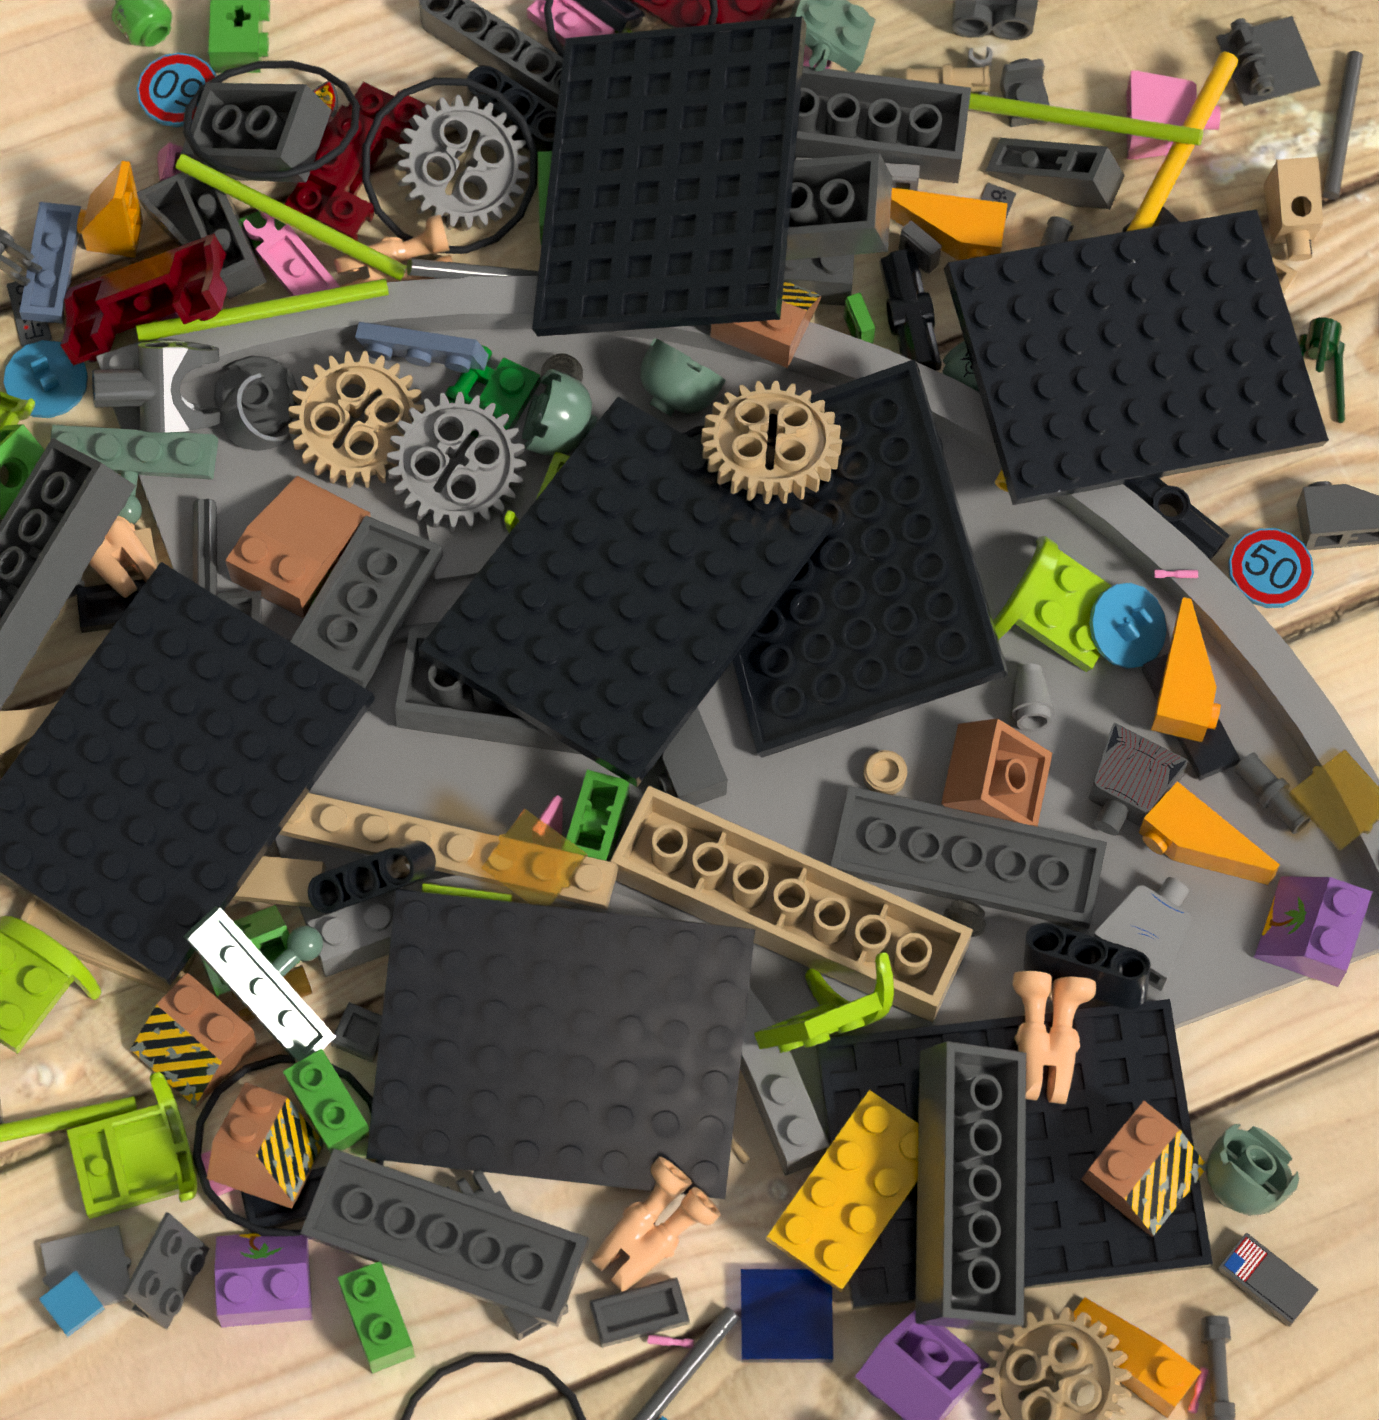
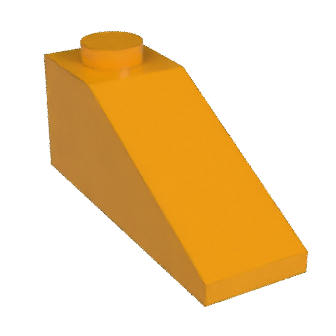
(113, 215)
(959, 224)
(1188, 685)
(1200, 837)
(1157, 1371)

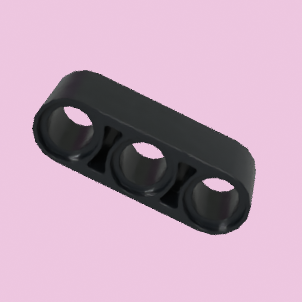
(539, 114)
(354, 879)
(1118, 970)

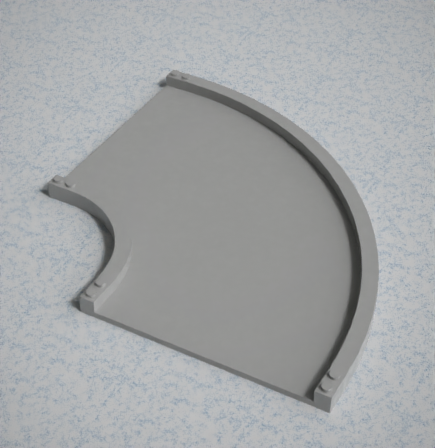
(801, 792)

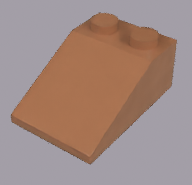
(294, 545)

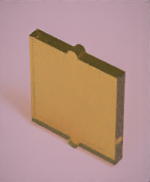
(1339, 799)
(534, 860)

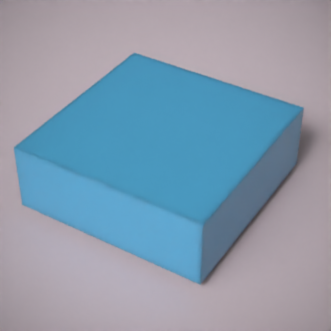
(71, 1303)

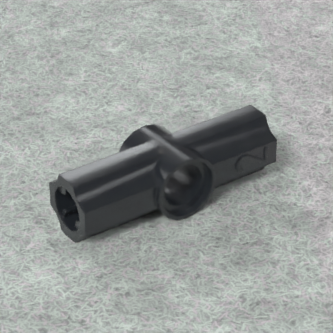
(910, 309)
(1189, 519)

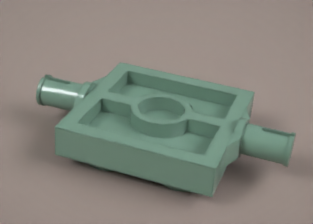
(835, 32)

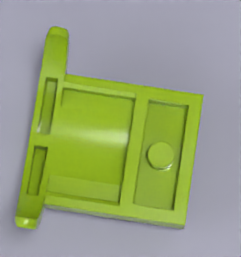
(1055, 604)
(33, 979)
(832, 1013)
(134, 1156)

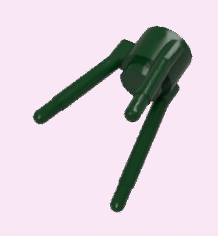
(1323, 344)

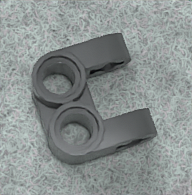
(1004, 17)

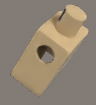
(1294, 205)

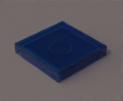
(785, 1316)

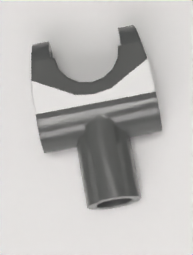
(157, 386)

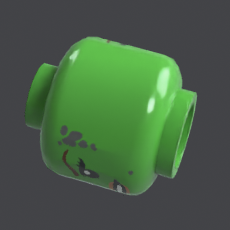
(142, 21)

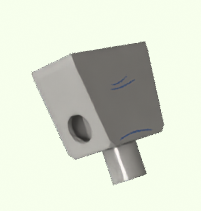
(1151, 925)

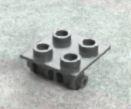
(1269, 59)
(166, 1272)

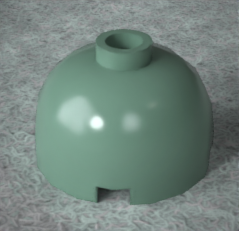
(677, 380)
(558, 416)
(1250, 1171)

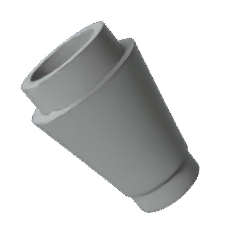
(1032, 699)

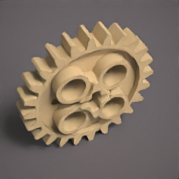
(325, 398)
(804, 446)
(1044, 1344)

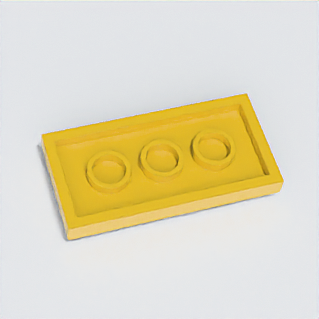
(851, 1192)

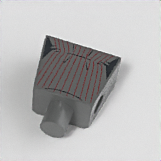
(1132, 778)

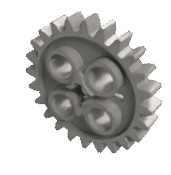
(429, 145)
(488, 481)

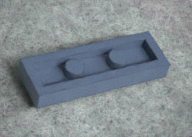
(54, 250)
(422, 347)

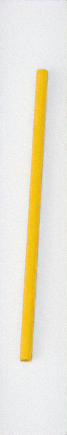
(1176, 157)

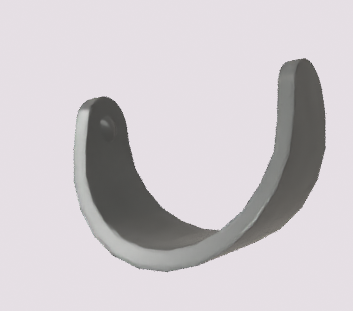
(236, 424)

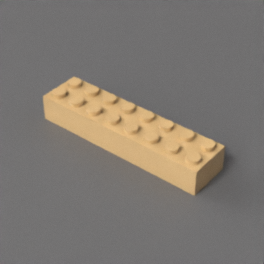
(790, 901)

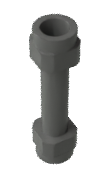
(1216, 1333)

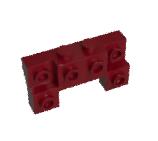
(332, 189)
(171, 282)

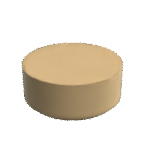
(885, 772)

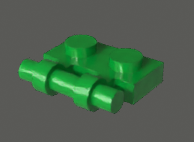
(507, 386)

